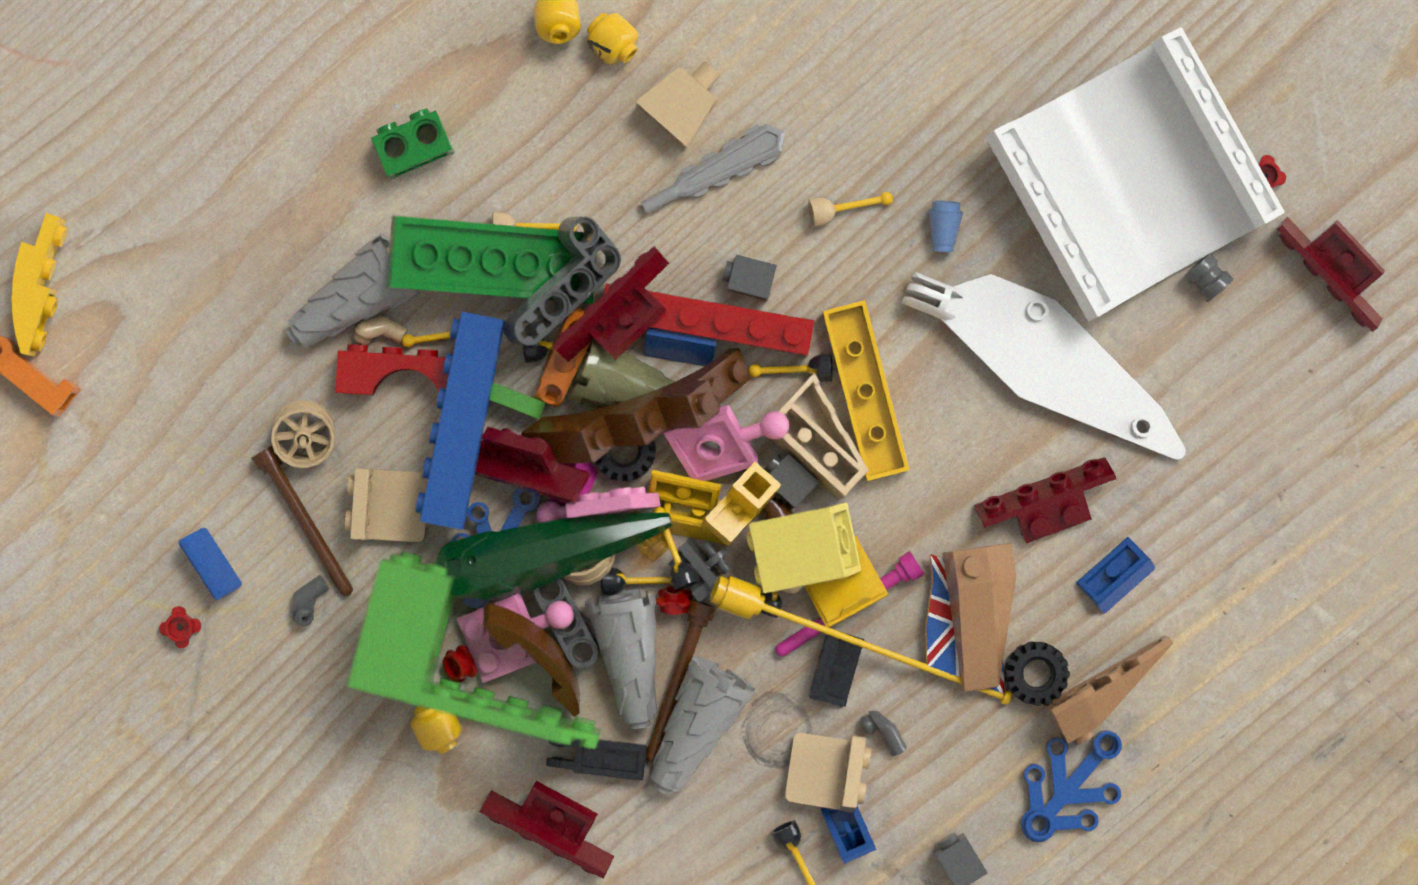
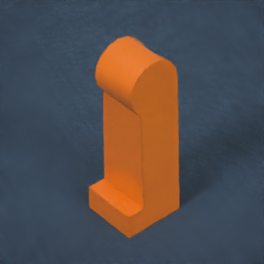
(557, 372)
(33, 381)

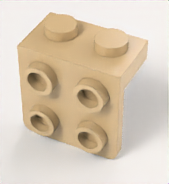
(385, 505)
(827, 772)

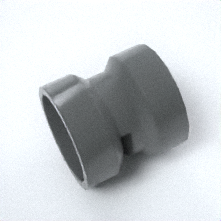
(1209, 277)

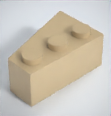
(820, 441)

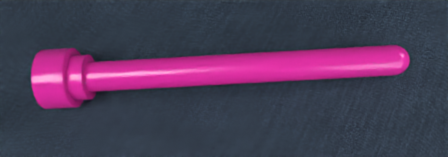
(905, 569)

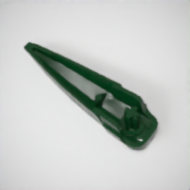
(536, 554)

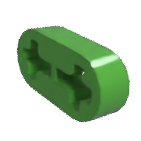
(517, 401)

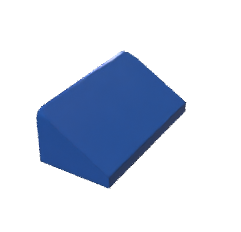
(679, 347)
(210, 563)
(1116, 575)

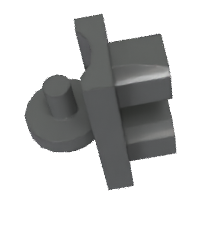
(694, 555)

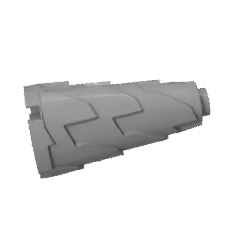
(352, 295)
(626, 637)
(704, 709)

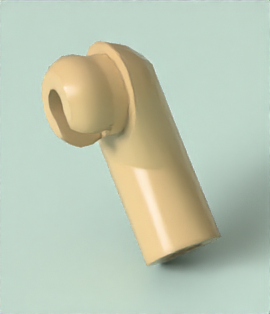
(376, 327)

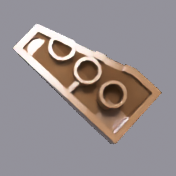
(980, 603)
(1094, 699)

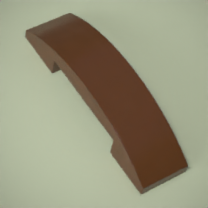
(511, 628)

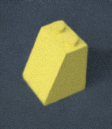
(804, 548)

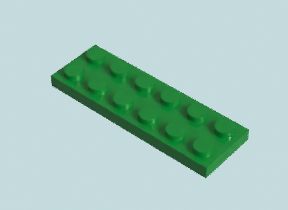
(475, 257)

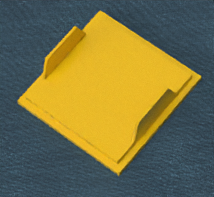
(847, 595)

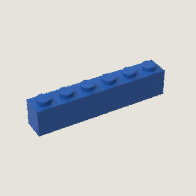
(461, 420)

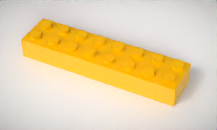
(865, 390)

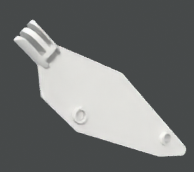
(1046, 357)

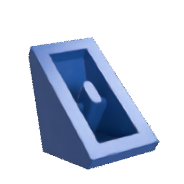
(849, 833)

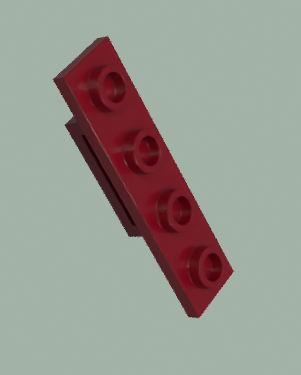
(1342, 265)
(620, 313)
(528, 465)
(1048, 503)
(552, 823)

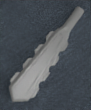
(737, 158)

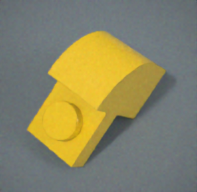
(741, 504)

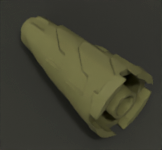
(608, 381)

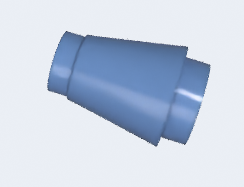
(944, 224)

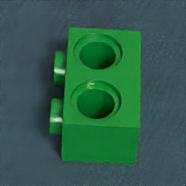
(415, 153)

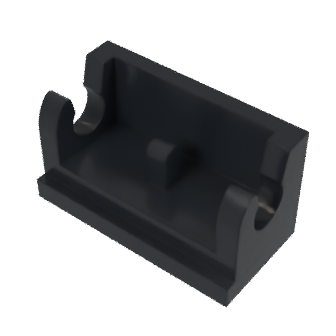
(835, 671)

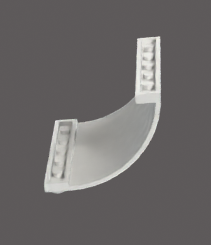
(1135, 174)

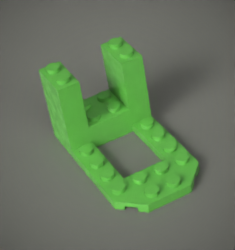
(403, 649)

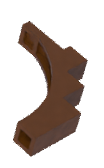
(638, 421)

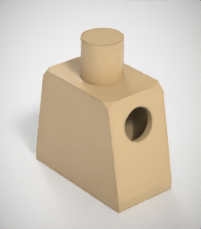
(681, 102)

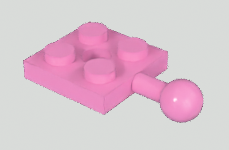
(734, 442)
(599, 504)
(494, 659)

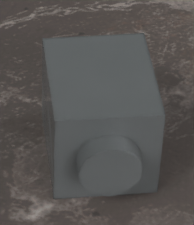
(749, 277)
(794, 479)
(959, 860)

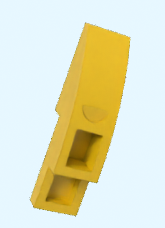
(30, 298)

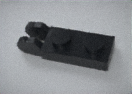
(608, 759)

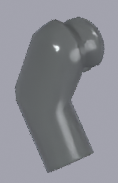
(304, 599)
(886, 728)

